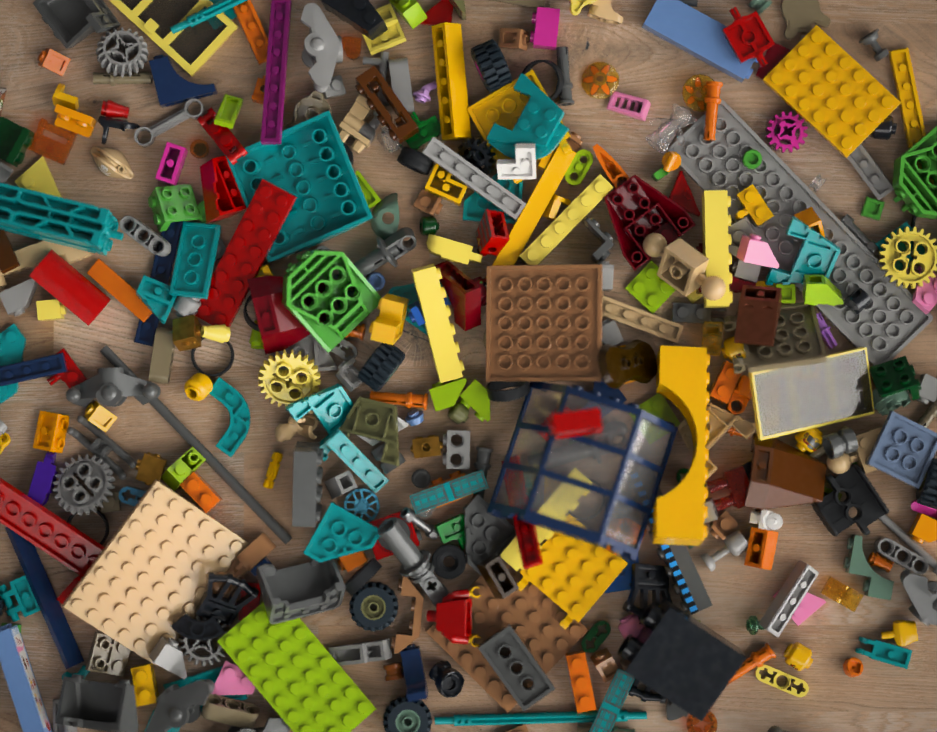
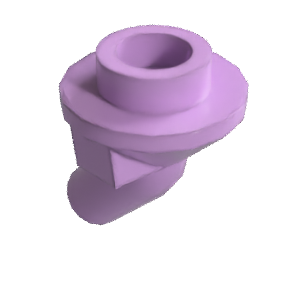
(422, 95)

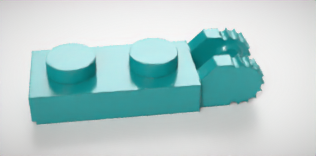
(886, 652)

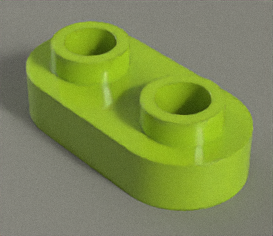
(579, 168)

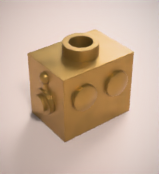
(186, 332)
(418, 444)
(150, 468)

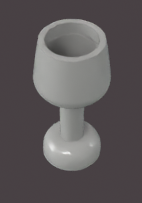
(734, 543)

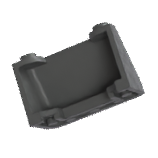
(300, 589)
(97, 705)

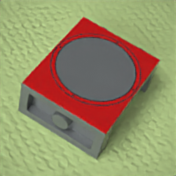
(380, 548)

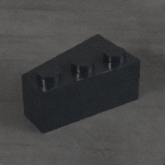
(359, 15)

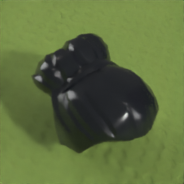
(447, 680)

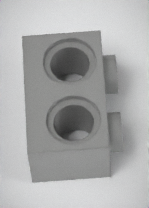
(462, 449)

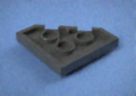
(483, 532)

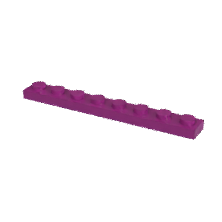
(276, 72)

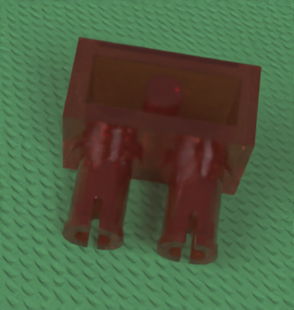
(736, 482)

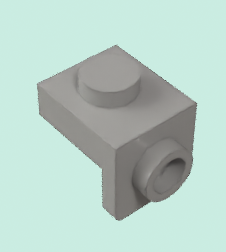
(335, 89)
(348, 375)

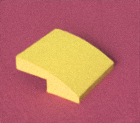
(390, 37)

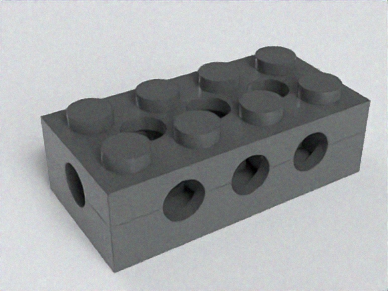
(513, 680)

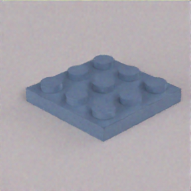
(903, 449)

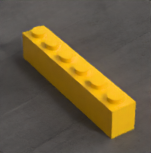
(451, 81)

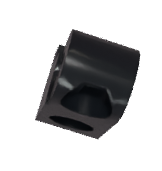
(857, 300)

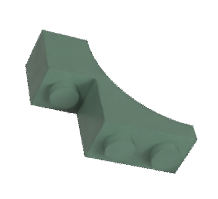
(855, 563)

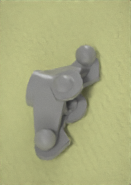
(321, 47)

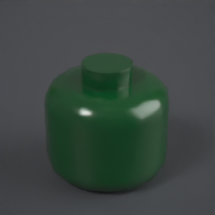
(428, 225)

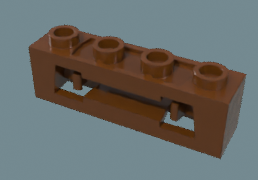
(368, 80)

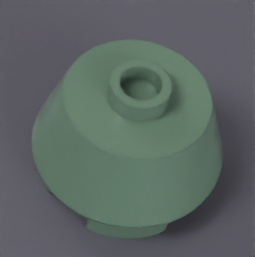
(890, 403)

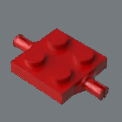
(748, 37)

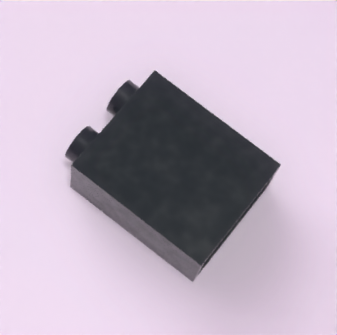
(680, 658)

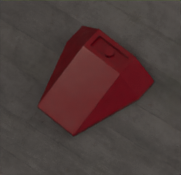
(642, 210)
(276, 323)

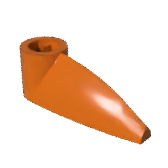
(610, 166)

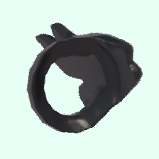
(107, 122)

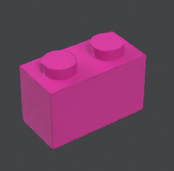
(546, 28)
(171, 164)

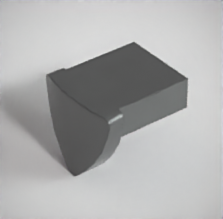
(674, 712)

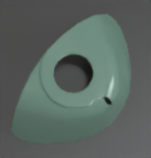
(388, 204)

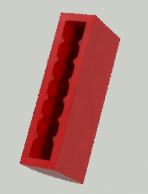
(70, 287)

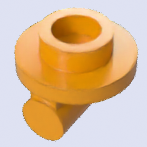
(671, 161)

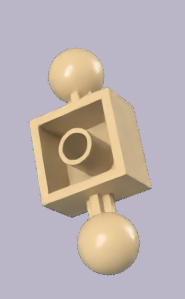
(683, 267)
(865, 445)

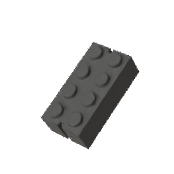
(306, 481)

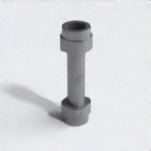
(848, 222)
(410, 516)

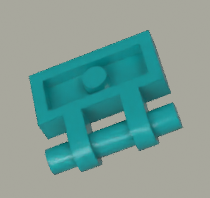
(26, 600)

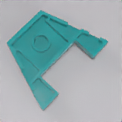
(536, 121)
(815, 256)
(328, 406)

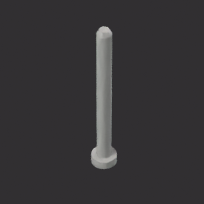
(909, 541)

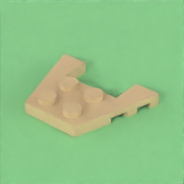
(719, 423)

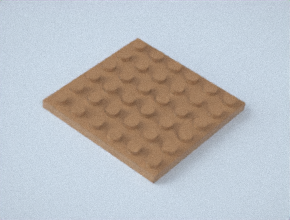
(544, 323)
(532, 618)

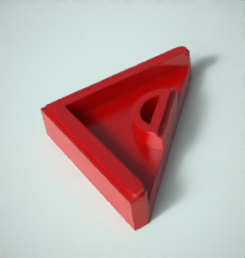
(439, 13)
(683, 196)

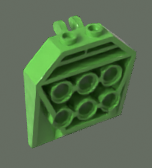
(912, 183)
(303, 281)

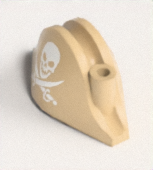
(112, 163)

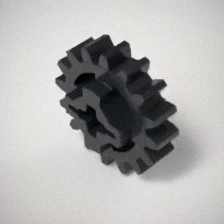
(478, 155)

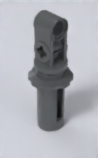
(414, 562)

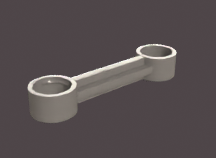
(169, 122)

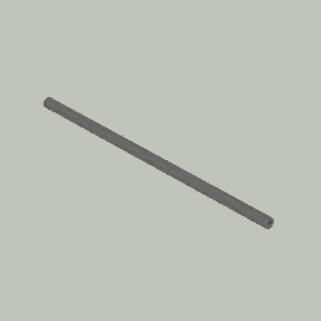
(210, 459)

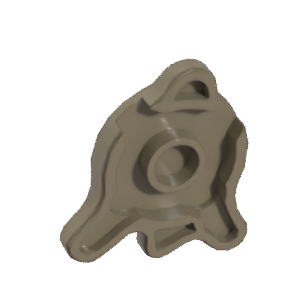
(800, 16)
(308, 108)

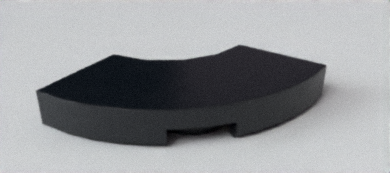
(198, 629)

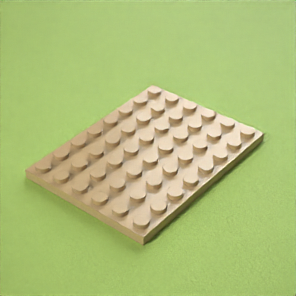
(153, 570)

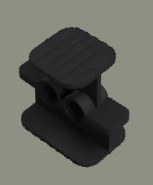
(858, 494)

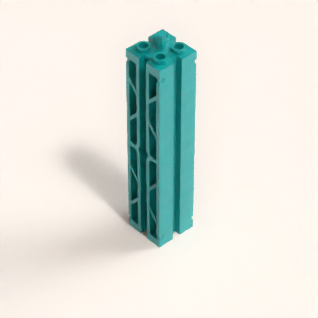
(57, 220)

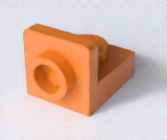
(53, 61)

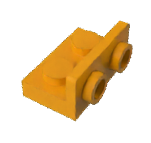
(74, 121)
(51, 431)

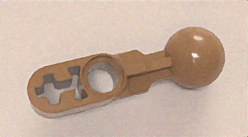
(247, 559)

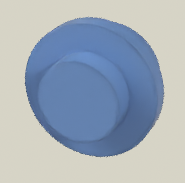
(376, 280)
(414, 417)

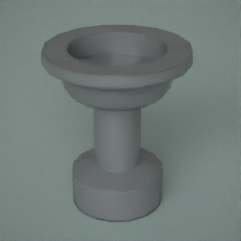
(871, 39)

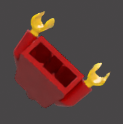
(454, 616)

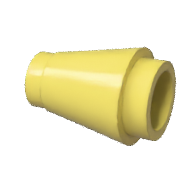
(217, 333)

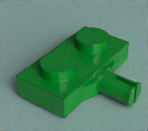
(427, 129)
(452, 530)

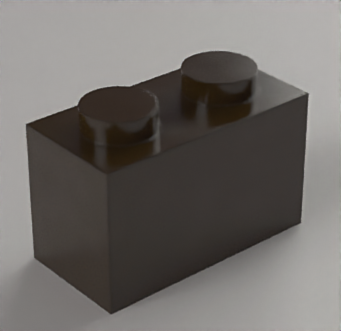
(497, 577)

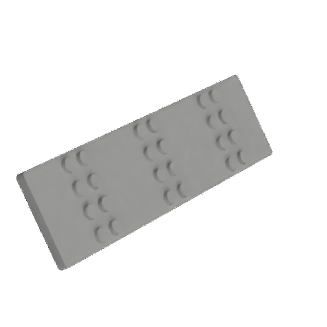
(717, 165)

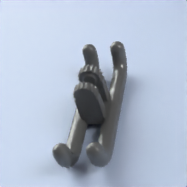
(102, 446)

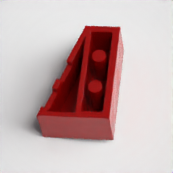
(220, 190)

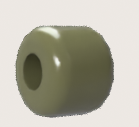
(458, 413)

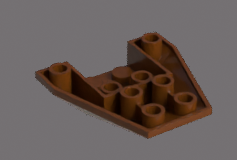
(783, 476)

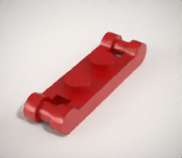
(222, 137)

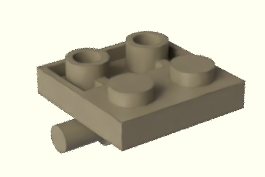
(107, 655)

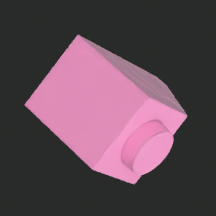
(756, 251)

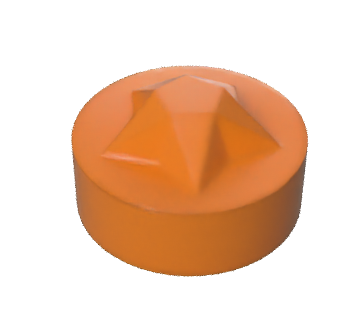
(853, 667)

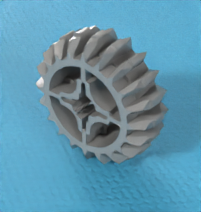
(129, 44)
(210, 647)

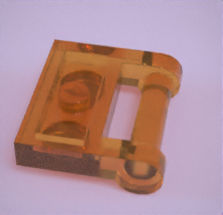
(51, 148)

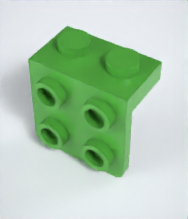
(173, 205)

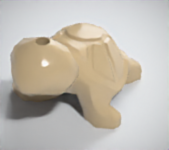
(303, 426)

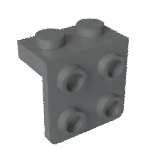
(606, 239)

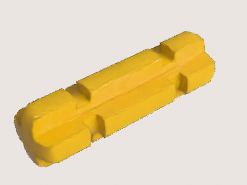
(272, 470)

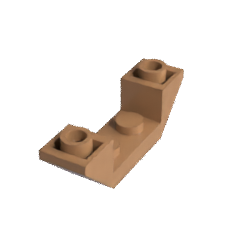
(402, 640)

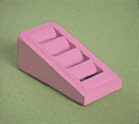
(638, 101)

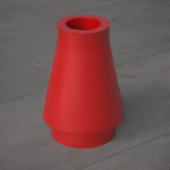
(114, 110)

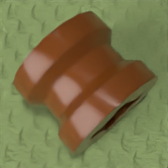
(393, 671)

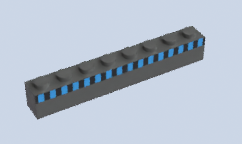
(683, 572)

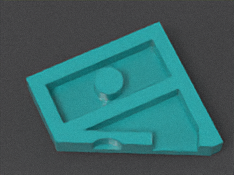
(156, 297)

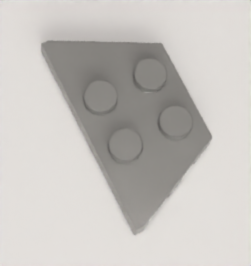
(314, 350)

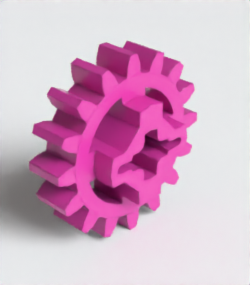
(791, 138)

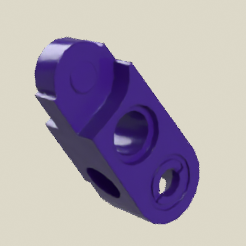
(43, 479)

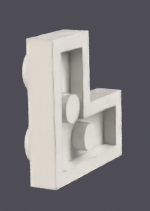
(520, 168)

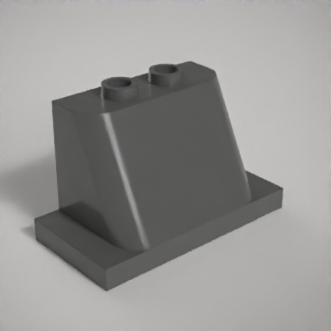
(76, 19)

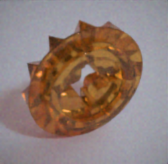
(710, 727)

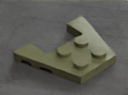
(375, 421)

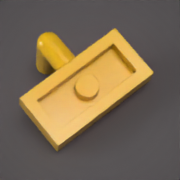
(753, 205)

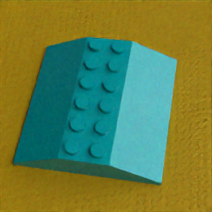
(316, 171)

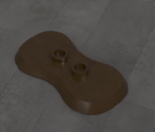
(627, 363)

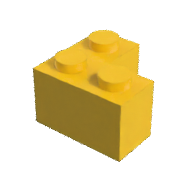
(444, 187)
(391, 319)
(144, 684)

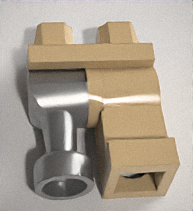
(356, 127)

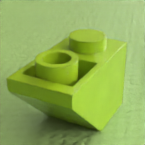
(409, 11)
(820, 290)
(447, 395)
(477, 398)
(182, 468)

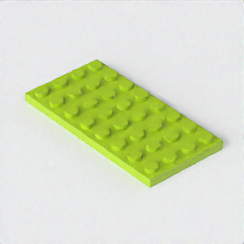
(296, 674)

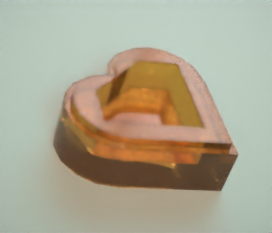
(352, 47)

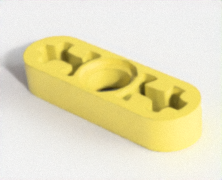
(796, 681)

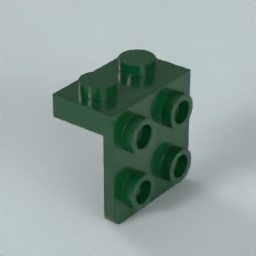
(14, 141)
(895, 377)

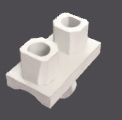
(766, 520)

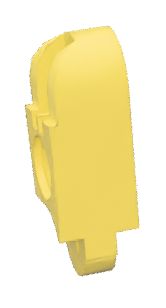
(452, 250)

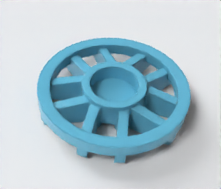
(362, 505)

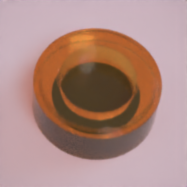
(199, 149)

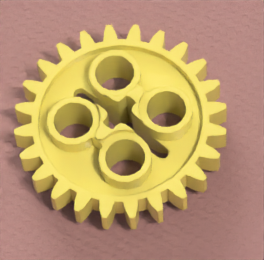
(892, 254)
(295, 365)

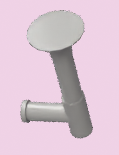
(383, 68)

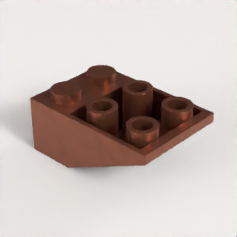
(758, 315)

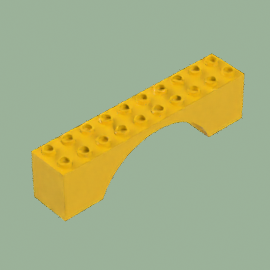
(684, 381)

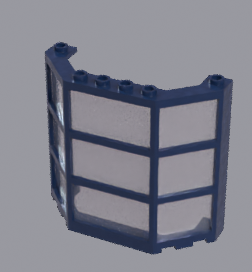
(588, 484)

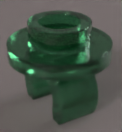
(752, 625)

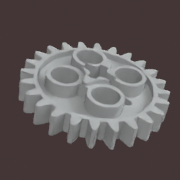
(69, 497)

